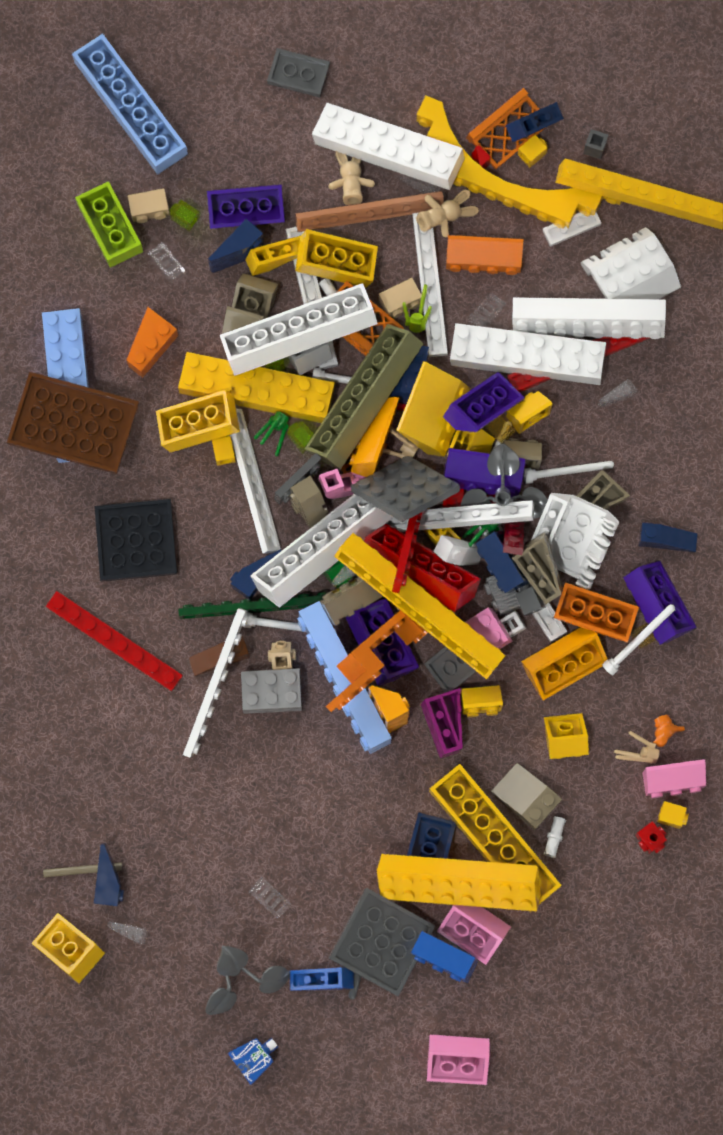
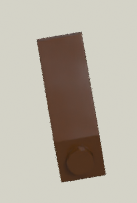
(208, 659)

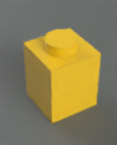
(532, 150)
(223, 450)
(672, 815)

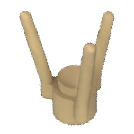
(408, 448)
(648, 754)

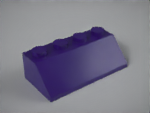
(255, 204)
(482, 404)
(471, 472)
(655, 592)
(392, 651)

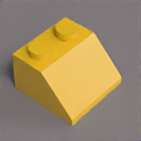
(529, 411)
(566, 736)

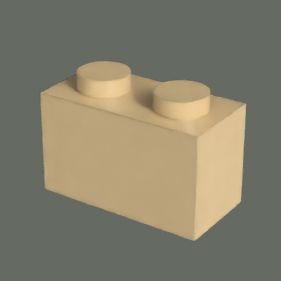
(148, 205)
(394, 297)

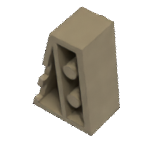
(603, 492)
(308, 501)
(540, 568)
(348, 599)

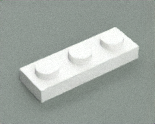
(578, 225)

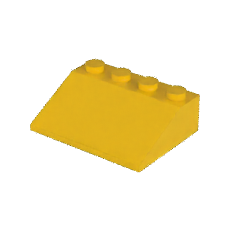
(426, 406)

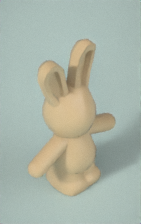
(351, 180)
(446, 212)

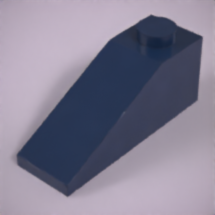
(534, 122)
(667, 538)
(242, 580)
(108, 884)

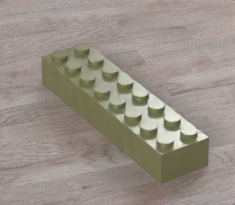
(364, 395)

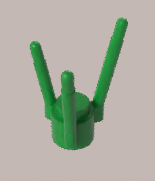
(277, 422)
(487, 528)

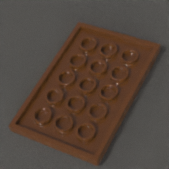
(73, 422)

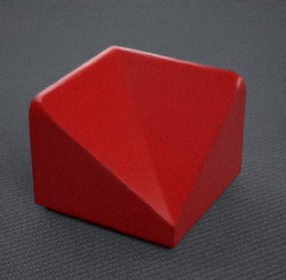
(480, 157)

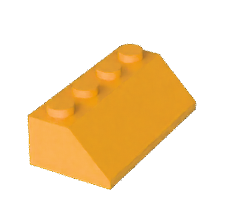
(373, 440)
(564, 662)
(390, 707)

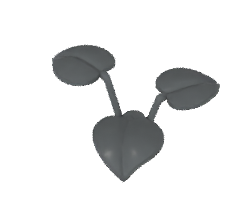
(505, 462)
(230, 964)

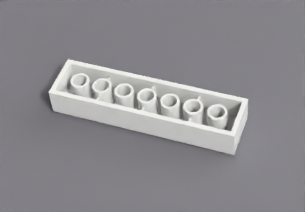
(388, 146)
(590, 317)
(298, 329)
(527, 354)
(315, 549)

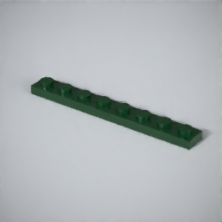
(229, 608)

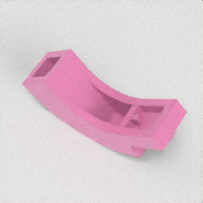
(338, 485)

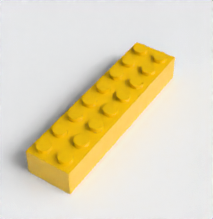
(258, 388)
(487, 826)
(459, 882)

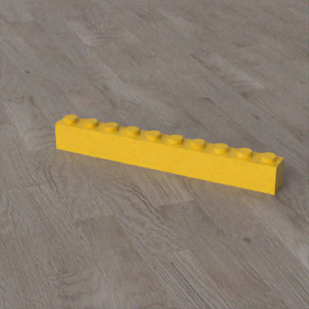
(640, 193)
(420, 606)

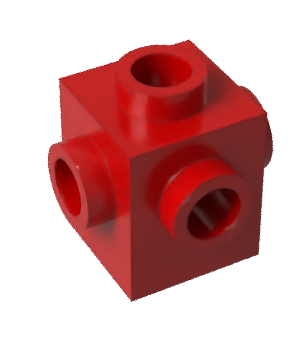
(657, 833)

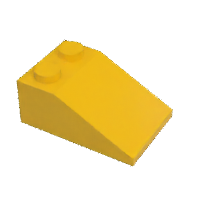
(68, 948)

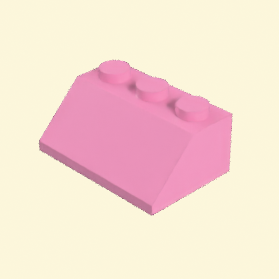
(674, 778)
(474, 930)
(458, 1059)

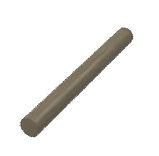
(75, 870)

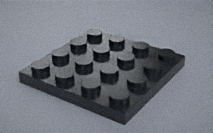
(135, 540)

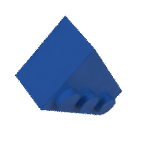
(444, 957)

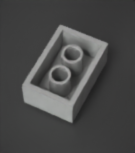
(271, 691)

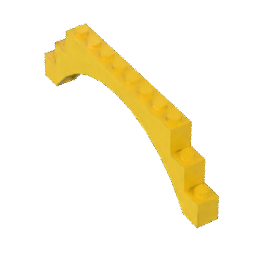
(547, 205)

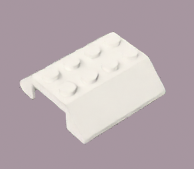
(634, 269)
(576, 535)

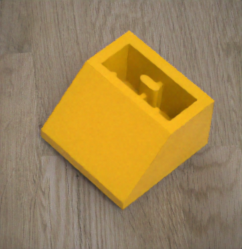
(472, 441)
(481, 700)

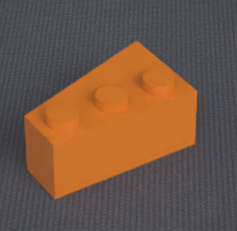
(150, 342)

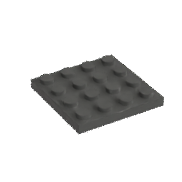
(405, 488)
(380, 941)

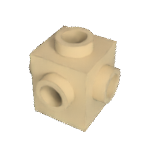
(281, 655)

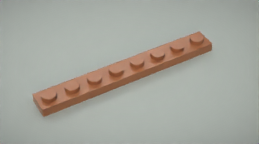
(365, 212)

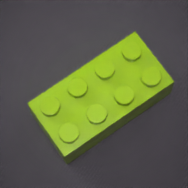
(109, 224)

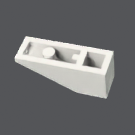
(457, 551)

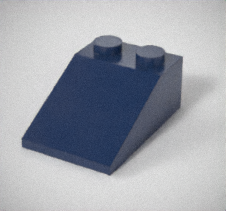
(236, 247)
(431, 837)

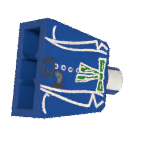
(253, 1058)

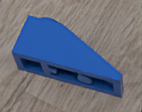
(321, 979)

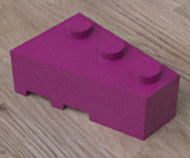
(444, 721)

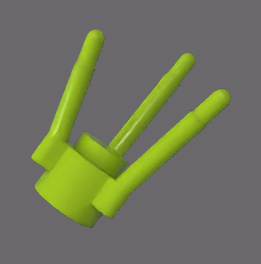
(417, 321)

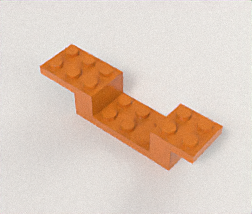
(363, 665)

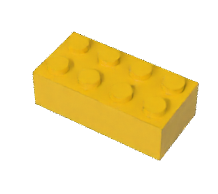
(336, 258)
(197, 421)

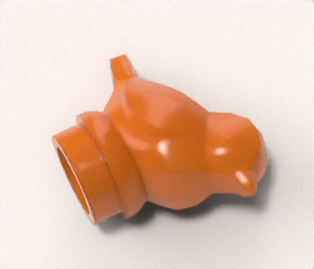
(665, 730)

